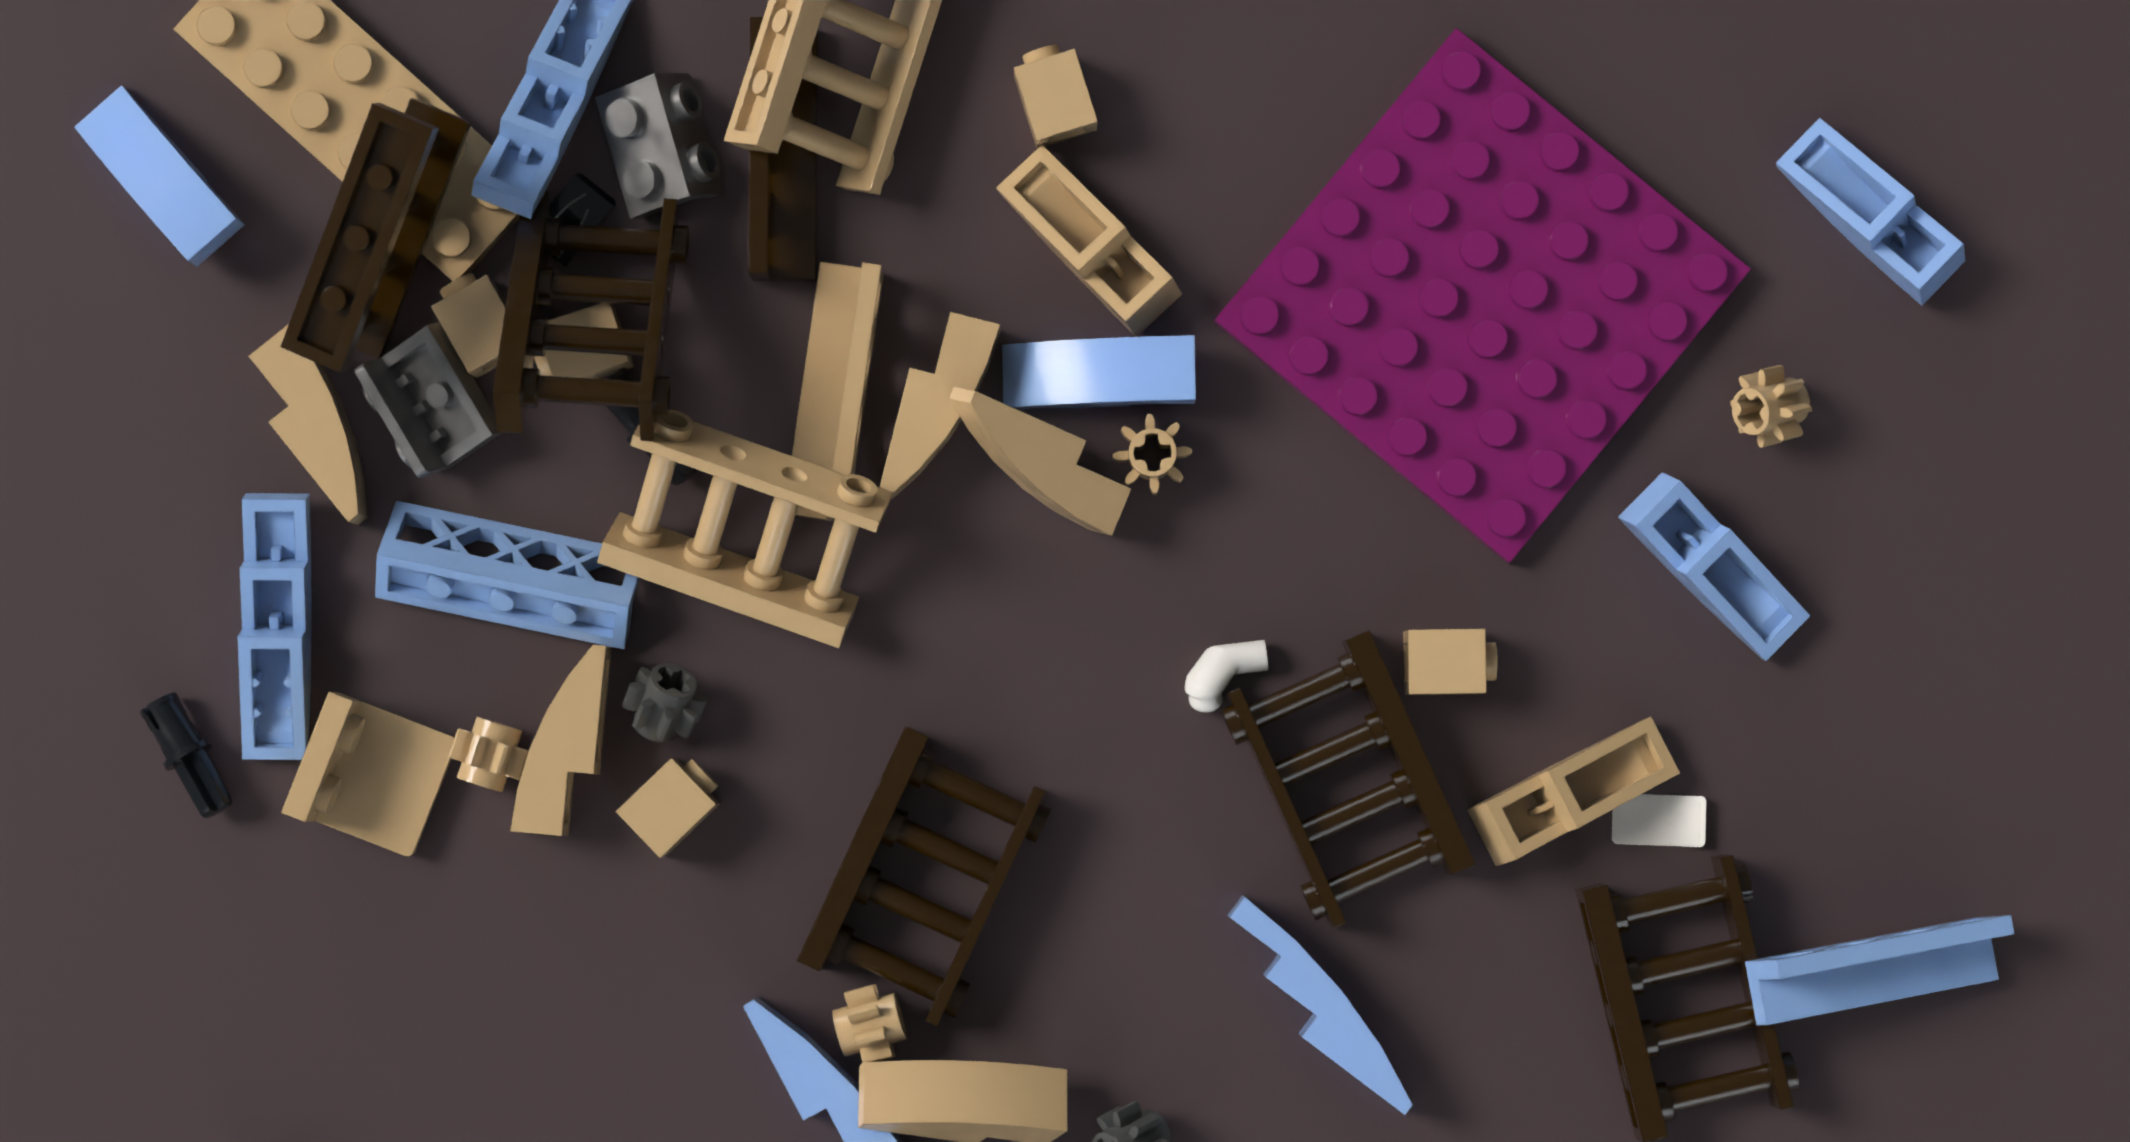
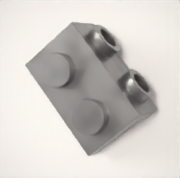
(659, 142)
(428, 402)

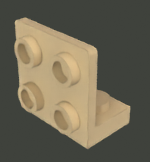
(370, 774)

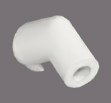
(1217, 668)

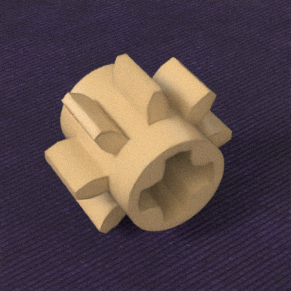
(1770, 406)
(1164, 441)
(489, 754)
(869, 1024)

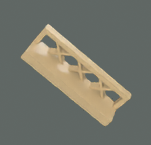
(837, 368)

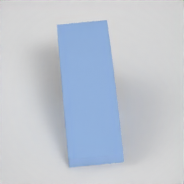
(159, 176)
(1872, 211)
(1099, 372)
(1714, 565)

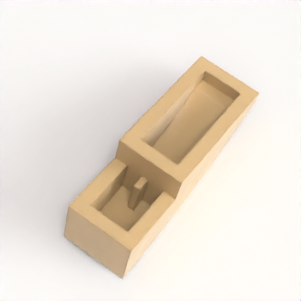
(1089, 240)
(925, 412)
(315, 425)
(1042, 461)
(564, 744)
(1573, 791)
(963, 1100)

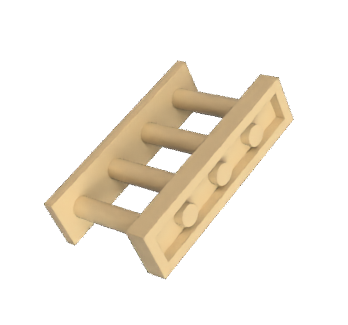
(785, 57)
(728, 579)

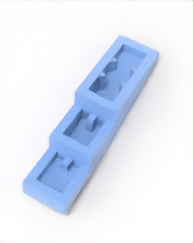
(549, 103)
(275, 626)
(1335, 1024)
(811, 1074)

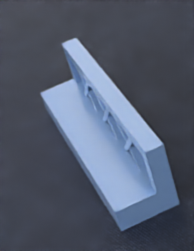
(503, 584)
(1875, 969)

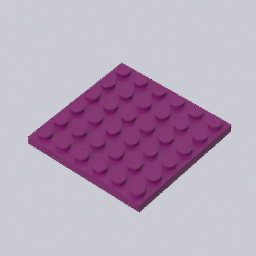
(1481, 295)

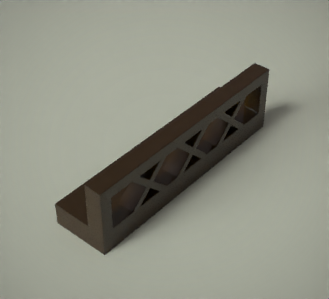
(784, 198)

